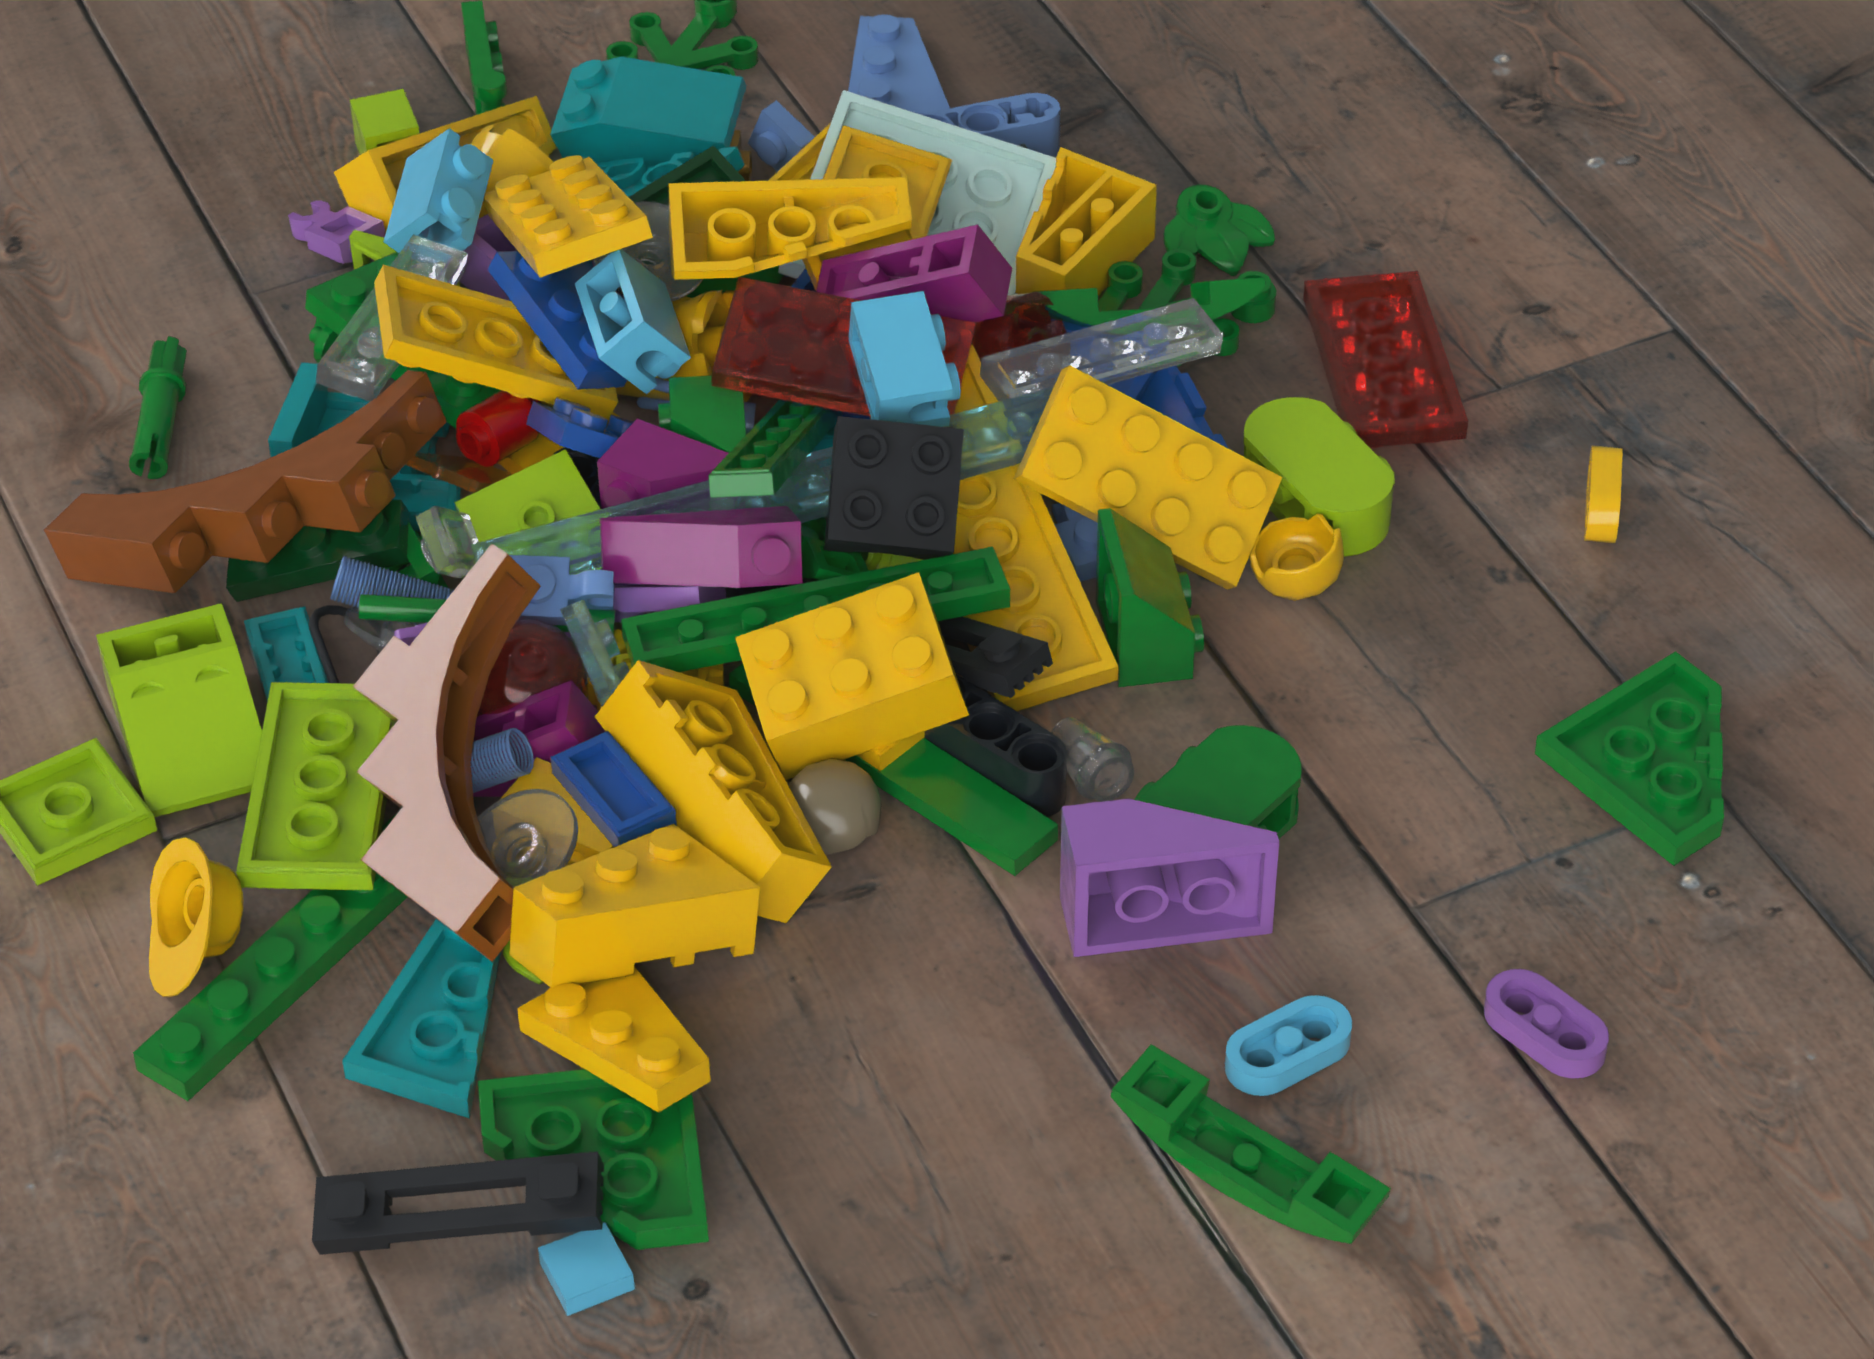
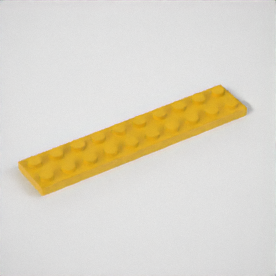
(1014, 520)

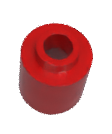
(495, 428)

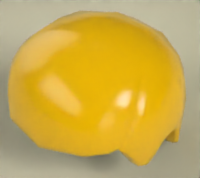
(1297, 557)

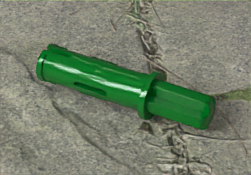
(161, 391)

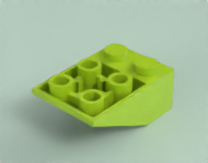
(183, 708)

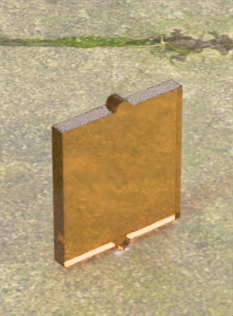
(457, 470)

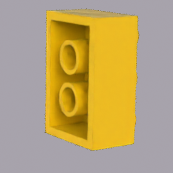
(851, 675)

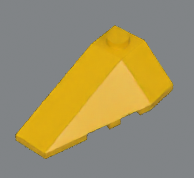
(374, 177)
(765, 224)

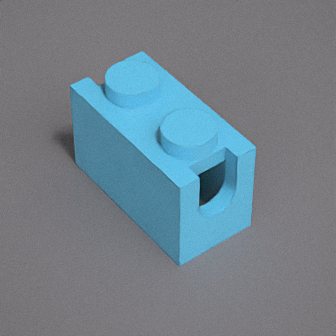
(441, 190)
(636, 333)
(902, 360)

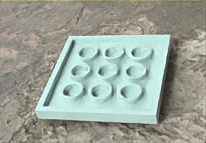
(987, 179)

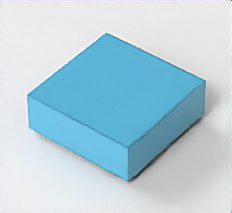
(586, 1269)

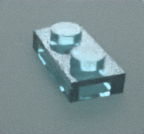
(595, 647)

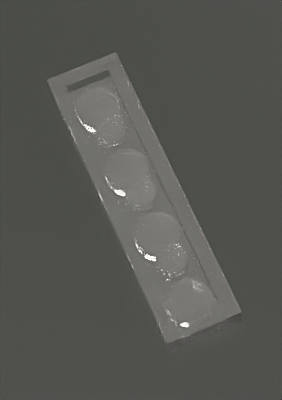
(1107, 350)
(356, 357)

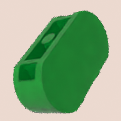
(1235, 777)

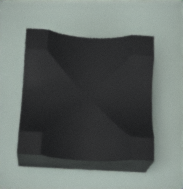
(893, 488)

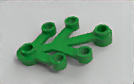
(646, 31)
(1178, 271)

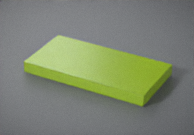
(307, 803)

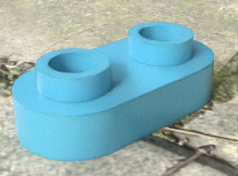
(1278, 1049)

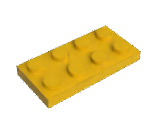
(565, 215)
(472, 340)
(1172, 482)

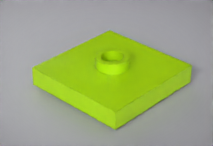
(529, 498)
(70, 811)

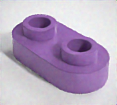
(1553, 1027)

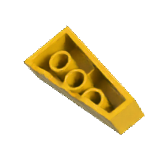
(719, 778)

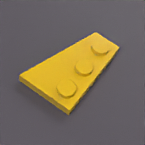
(621, 1036)

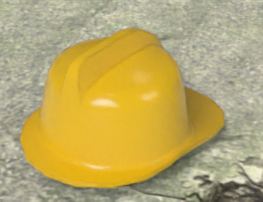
(193, 914)

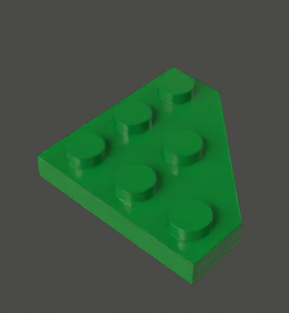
(1649, 756)
(648, 1156)

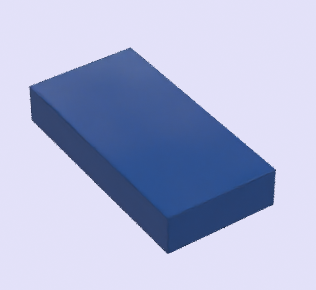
(612, 789)

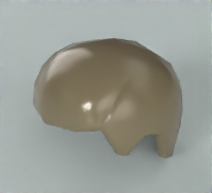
(838, 803)

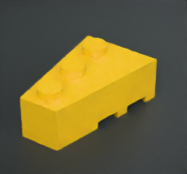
(1084, 226)
(631, 907)

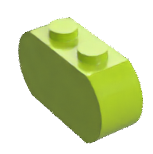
(1322, 469)

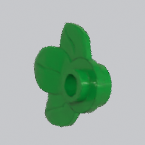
(1219, 231)

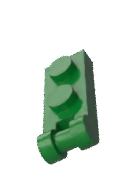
(483, 58)

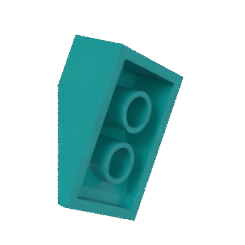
(645, 110)

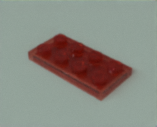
(798, 347)
(1385, 359)

